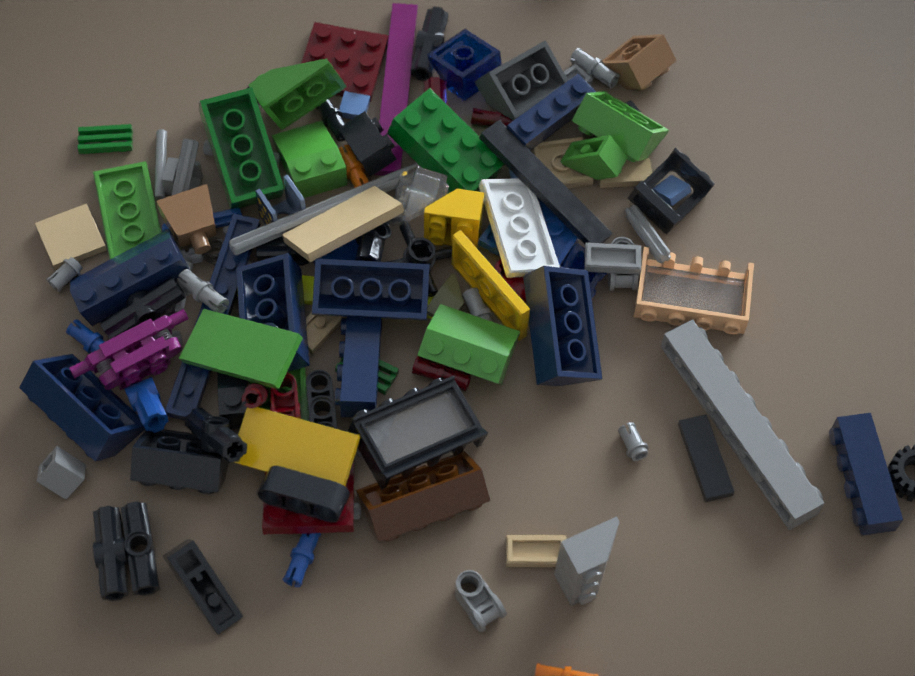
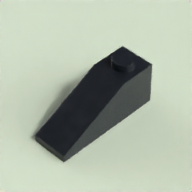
(230, 399)
(202, 585)

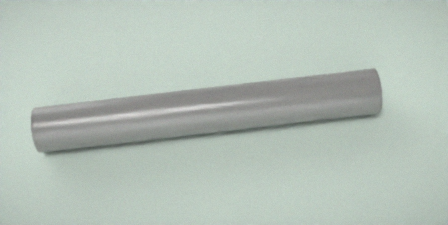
(160, 163)

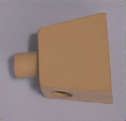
(189, 218)

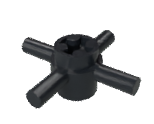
(422, 252)

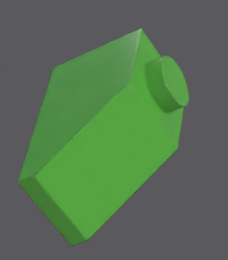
(595, 157)

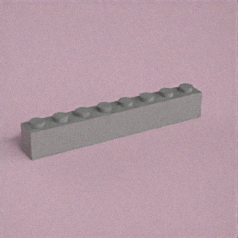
(742, 425)

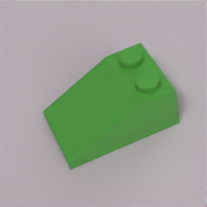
(296, 90)
(311, 159)

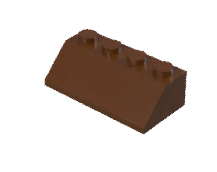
(423, 497)

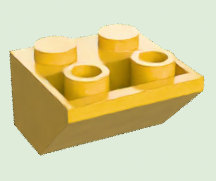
(453, 213)

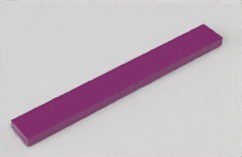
(397, 73)

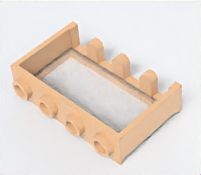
(695, 293)

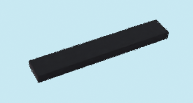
(544, 184)

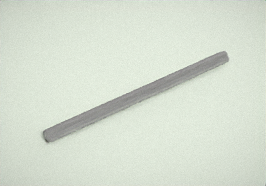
(277, 228)

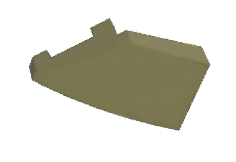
(448, 295)

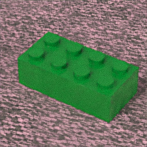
(444, 143)
(241, 147)

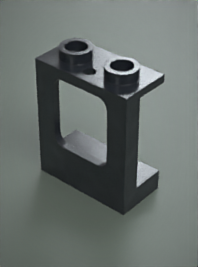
(654, 207)

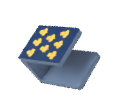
(293, 203)

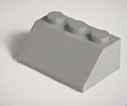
(584, 561)

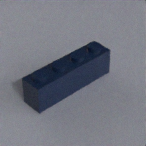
(550, 113)
(360, 365)
(865, 474)

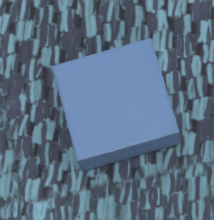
(354, 104)
(672, 190)

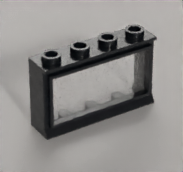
(416, 430)

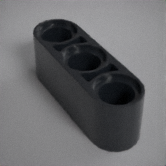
(321, 399)
(303, 493)

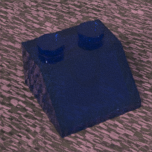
(463, 61)

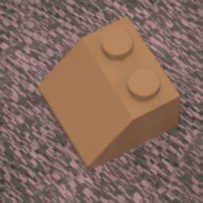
(641, 60)

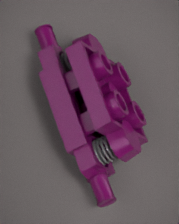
(134, 353)

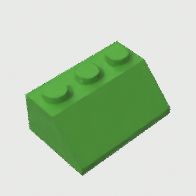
(630, 129)
(469, 344)

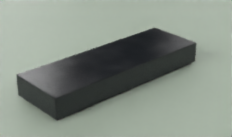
(706, 458)

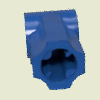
(146, 401)

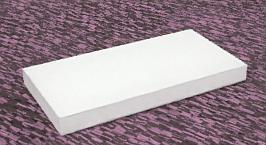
(517, 226)

